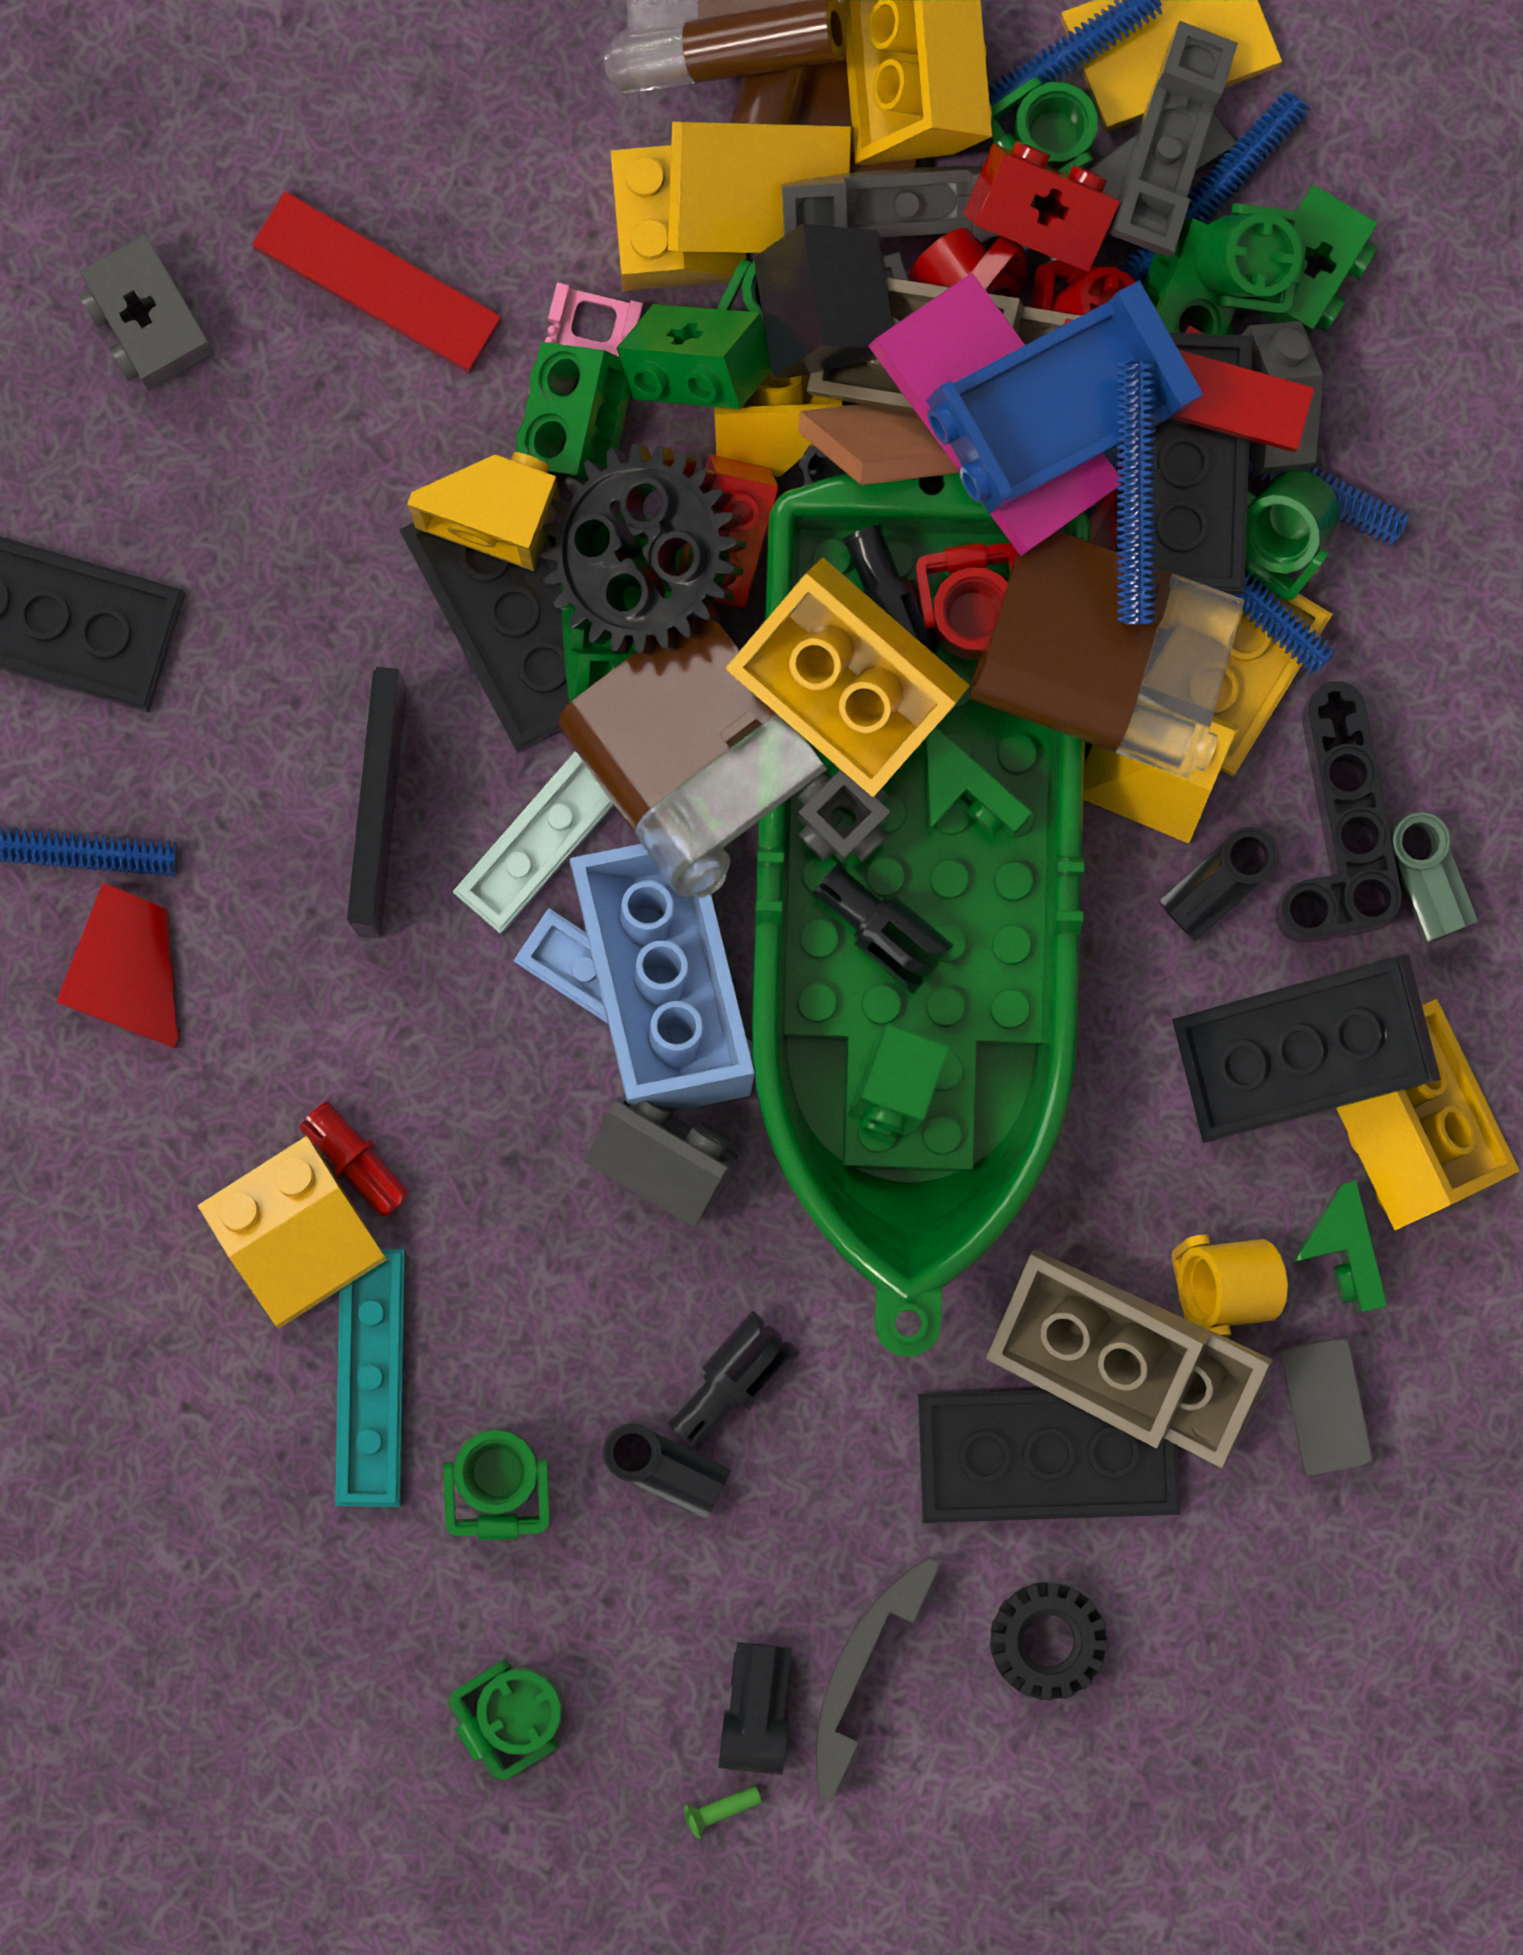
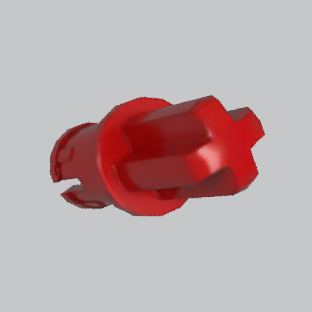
(354, 1159)

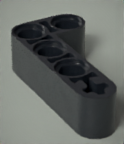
(1338, 809)

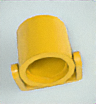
(1229, 1282)

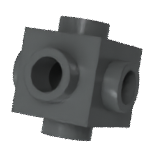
(825, 797)

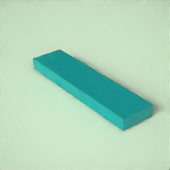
(371, 1386)

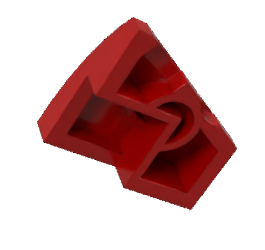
(125, 967)

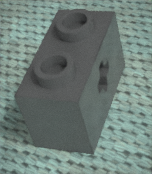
(138, 277)

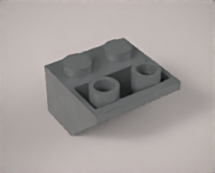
(662, 1157)

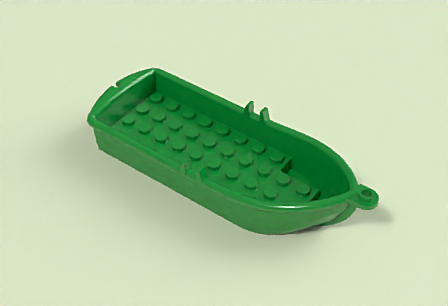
(1000, 998)

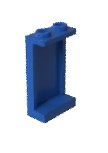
(1056, 399)

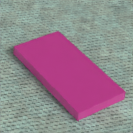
(950, 341)

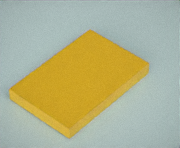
(1126, 73)
(732, 176)
(1259, 677)

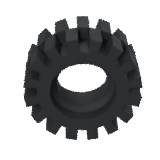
(1087, 1651)

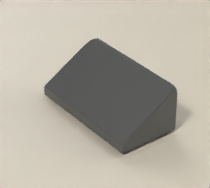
(1326, 1406)

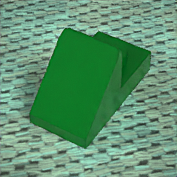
(955, 774)
(1344, 1230)

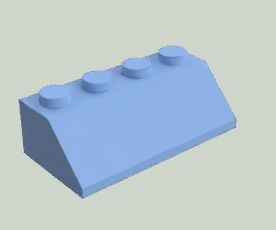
(662, 983)

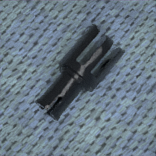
(884, 584)
(885, 929)
(734, 1378)

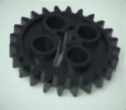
(598, 583)

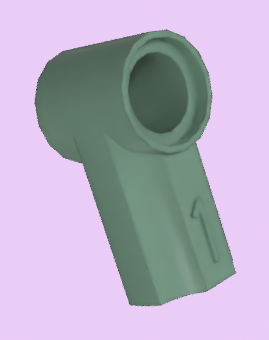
(1433, 883)

